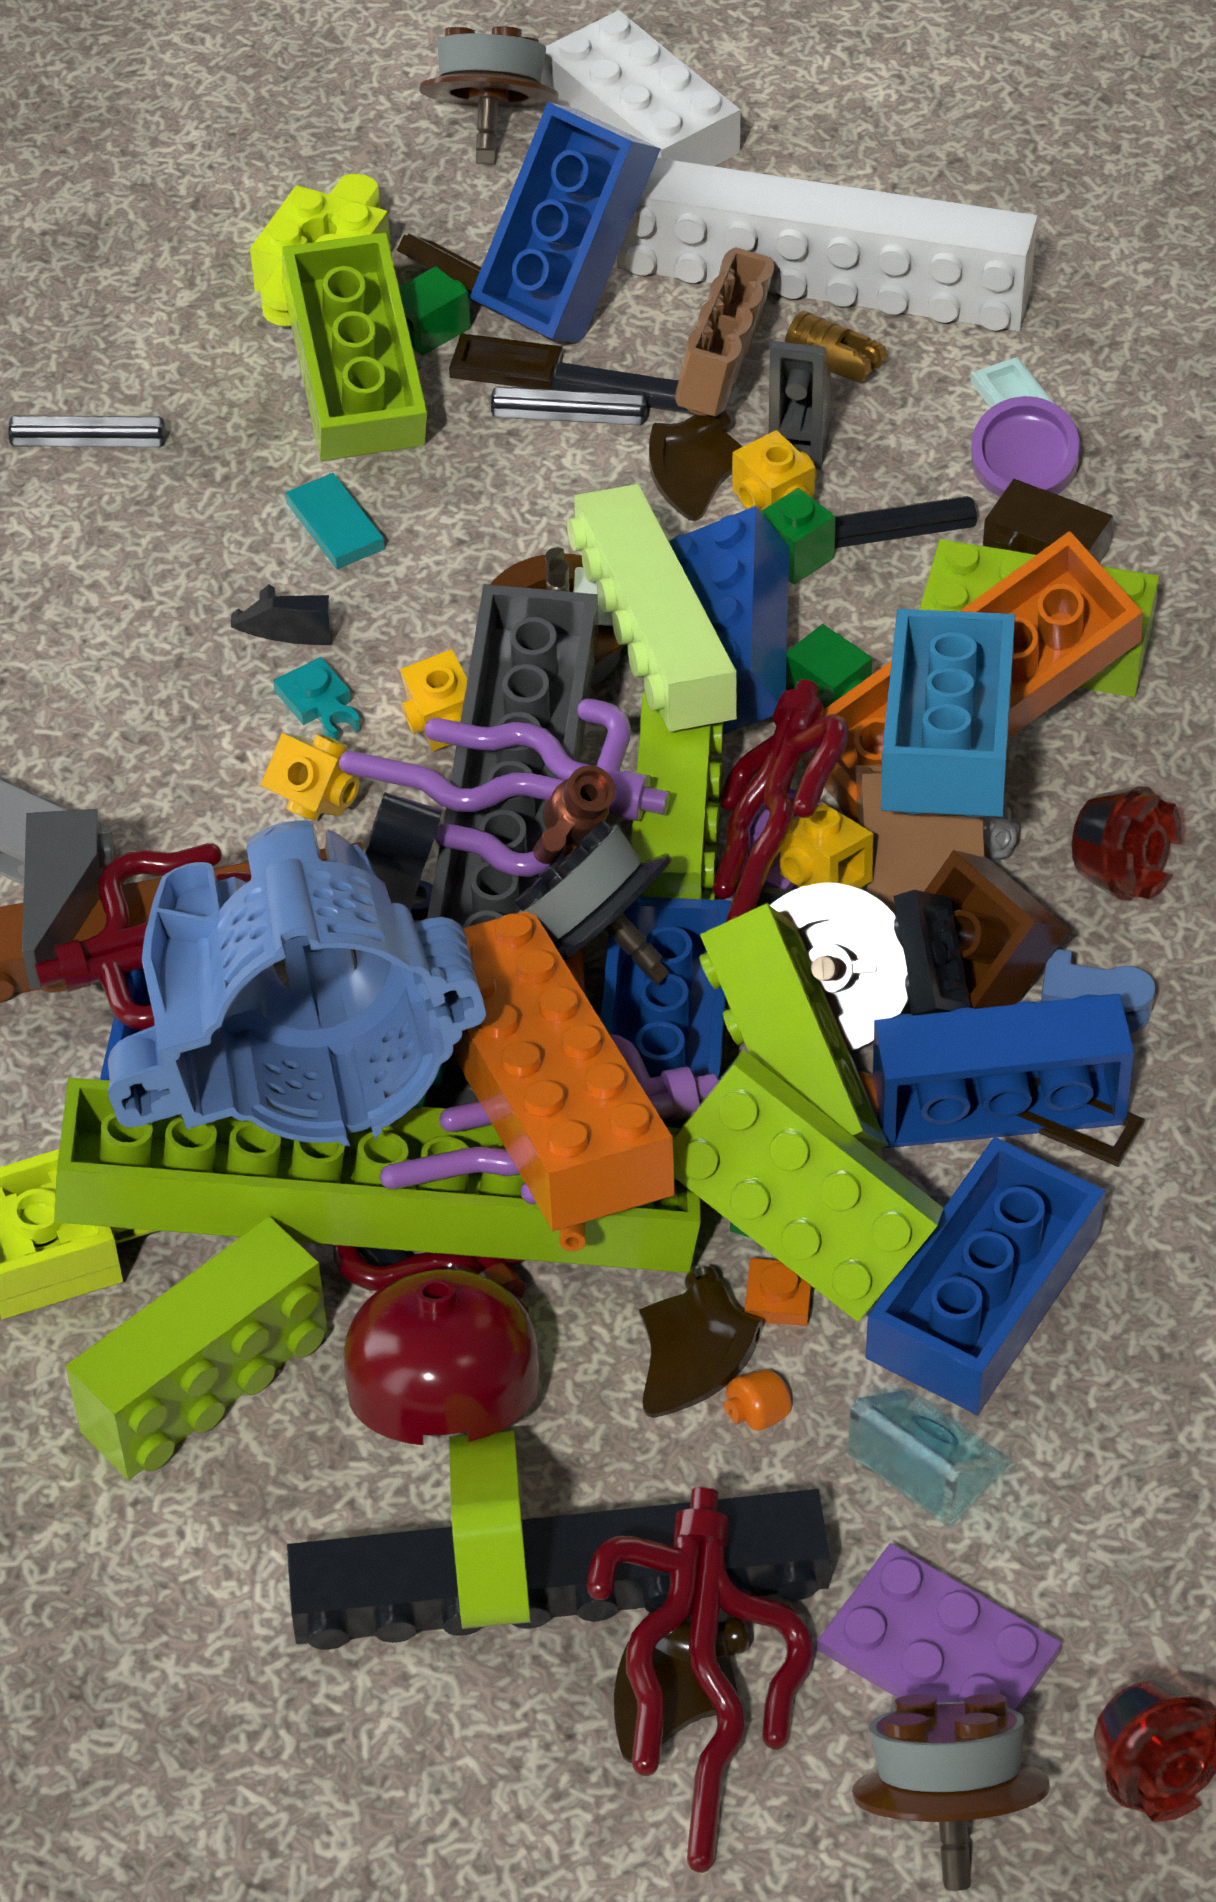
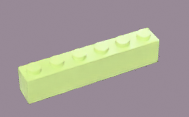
(653, 608)

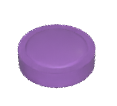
(1025, 442)

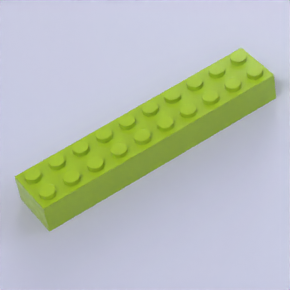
(235, 1175)

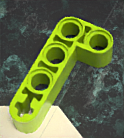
(488, 1530)

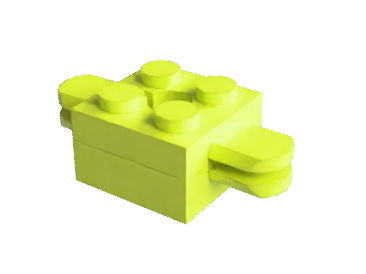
(311, 217)
(72, 1266)

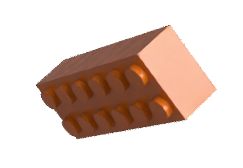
(1065, 632)
(558, 1082)

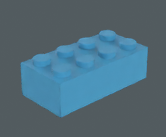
(948, 713)

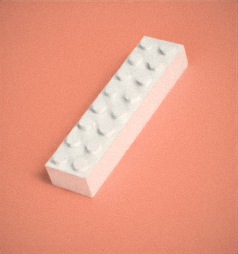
(837, 243)

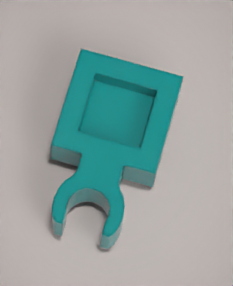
(317, 693)

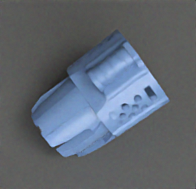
(229, 1029)

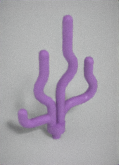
(630, 801)
(672, 1095)

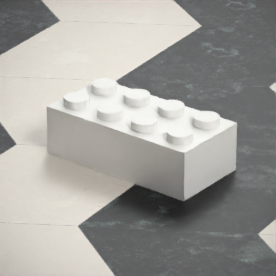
(642, 89)

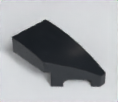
(287, 618)

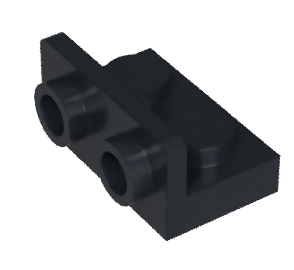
(931, 953)

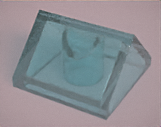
(923, 1453)

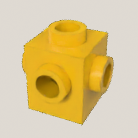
(770, 470)
(433, 691)
(311, 776)
(827, 850)

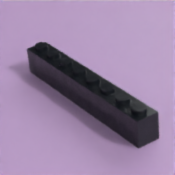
(409, 1578)

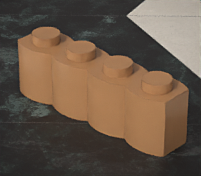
(724, 332)

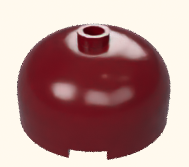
(441, 1357)

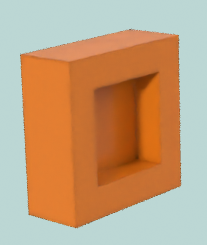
(776, 1293)

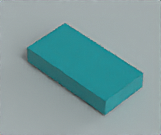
(335, 521)

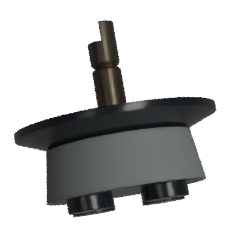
(589, 893)

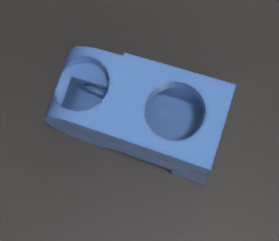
(1071, 980)

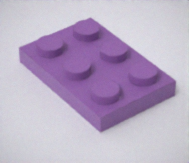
(935, 1637)

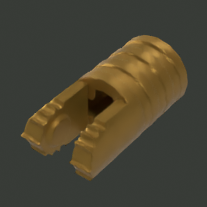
(847, 351)

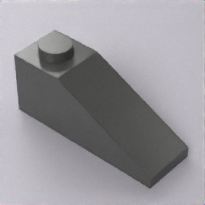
(801, 397)
(60, 879)

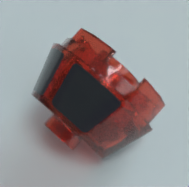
(1126, 841)
(1157, 1748)

